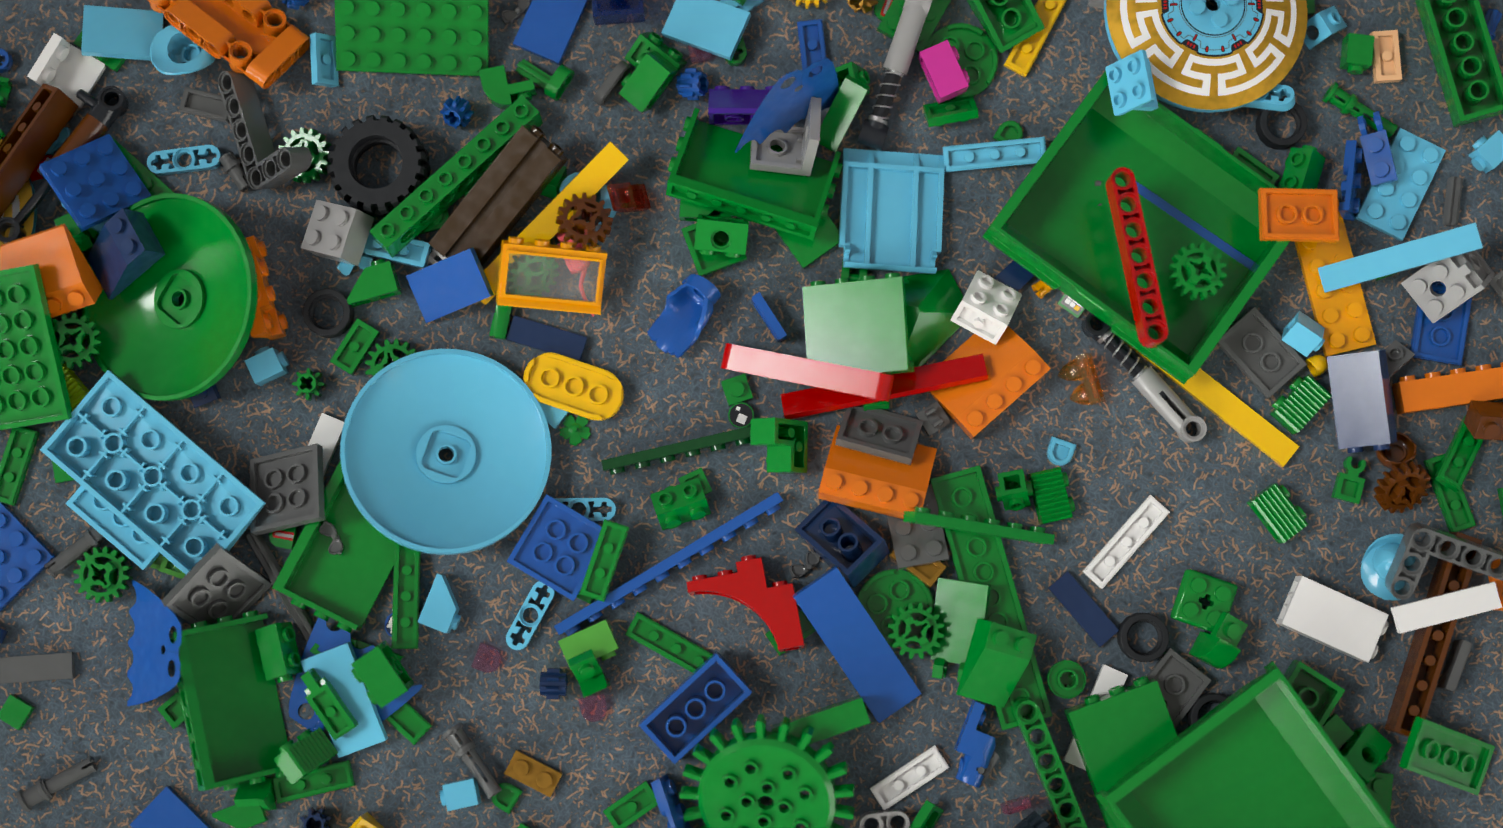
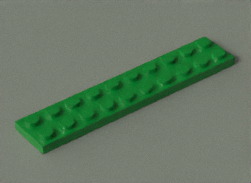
(984, 561)

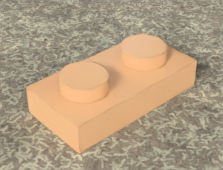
(1386, 57)

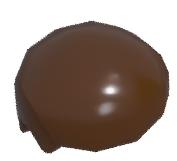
(1402, 451)

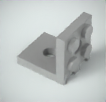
(798, 146)
(1462, 276)

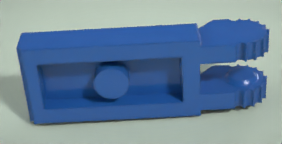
(1377, 152)

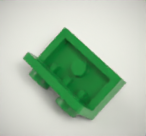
(680, 504)

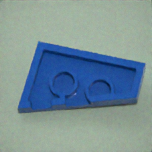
(1353, 157)
(668, 802)

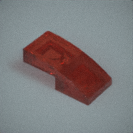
(628, 197)

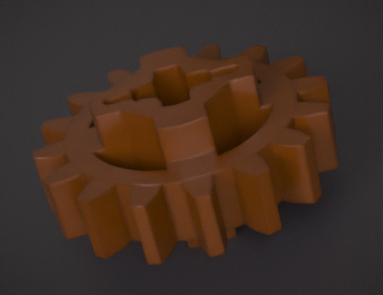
(578, 229)
(1402, 487)

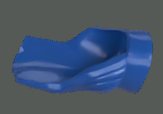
(684, 315)

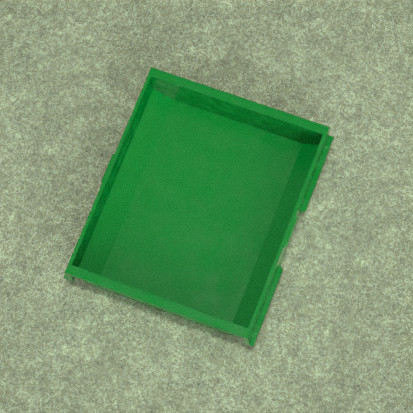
(1073, 246)
(1247, 766)

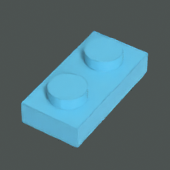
(323, 60)

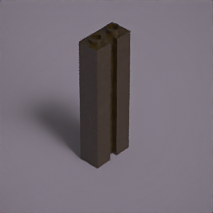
(501, 195)

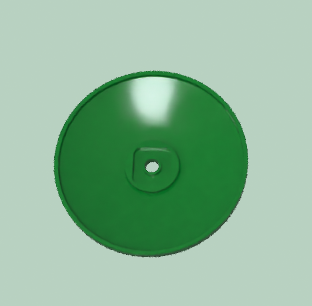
(187, 348)

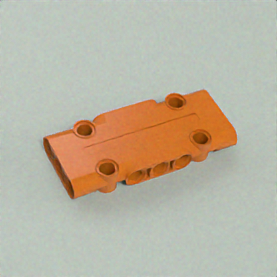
(239, 29)

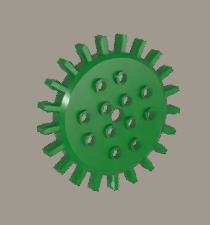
(771, 756)

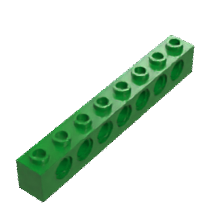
(452, 179)

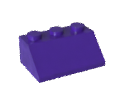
(734, 105)

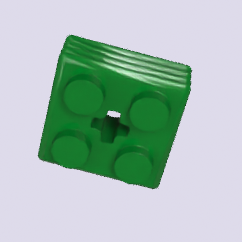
(1196, 586)

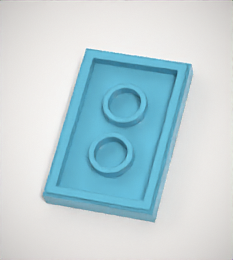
(707, 26)
(119, 32)

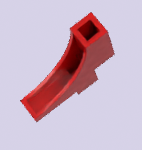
(749, 587)

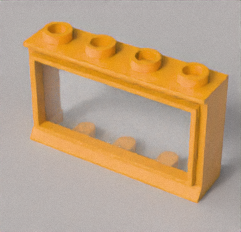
(551, 276)

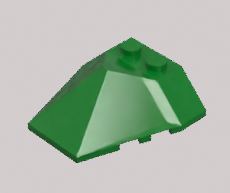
(930, 306)

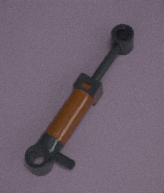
(91, 127)

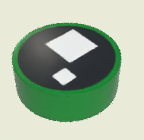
(740, 415)

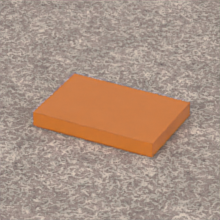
(1298, 215)

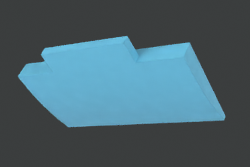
(147, 480)

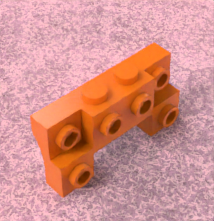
(267, 321)

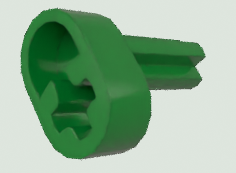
(553, 85)

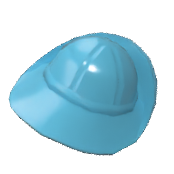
(172, 48)
(1377, 563)

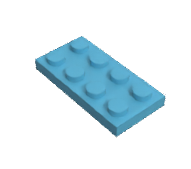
(1395, 203)

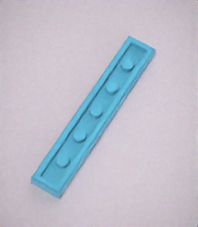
(1400, 257)

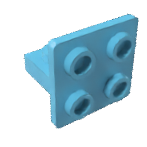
(1131, 84)

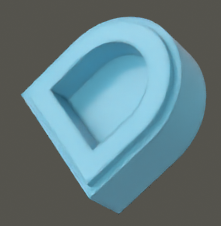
(1060, 451)

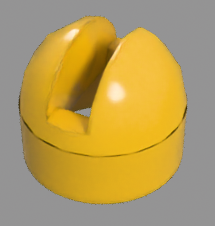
(1319, 363)

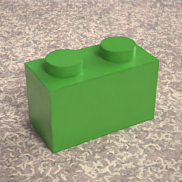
(596, 637)

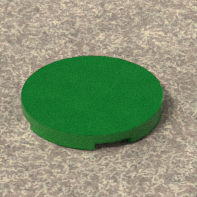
(975, 52)
(889, 591)

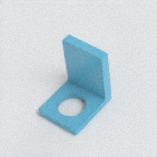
(1327, 22)

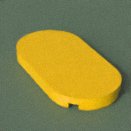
(574, 386)

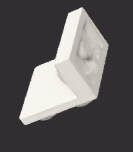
(66, 68)
(986, 307)

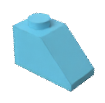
(440, 607)

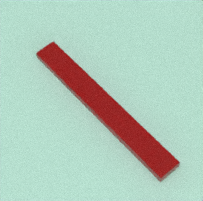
(922, 380)

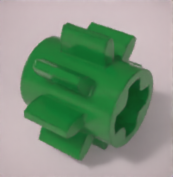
(315, 383)

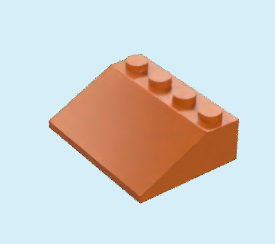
(63, 268)
(1011, 371)
(876, 482)

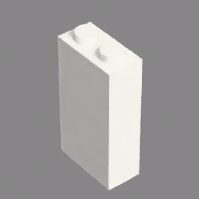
(1333, 619)

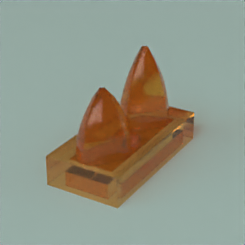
(1083, 369)

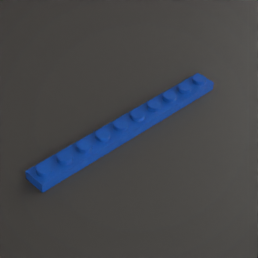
(679, 559)

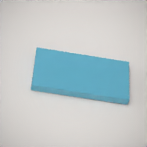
(336, 668)

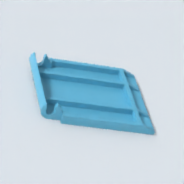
(891, 210)

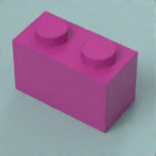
(943, 71)

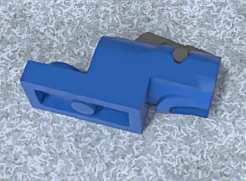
(977, 748)

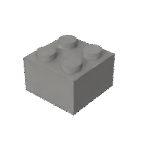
(337, 232)

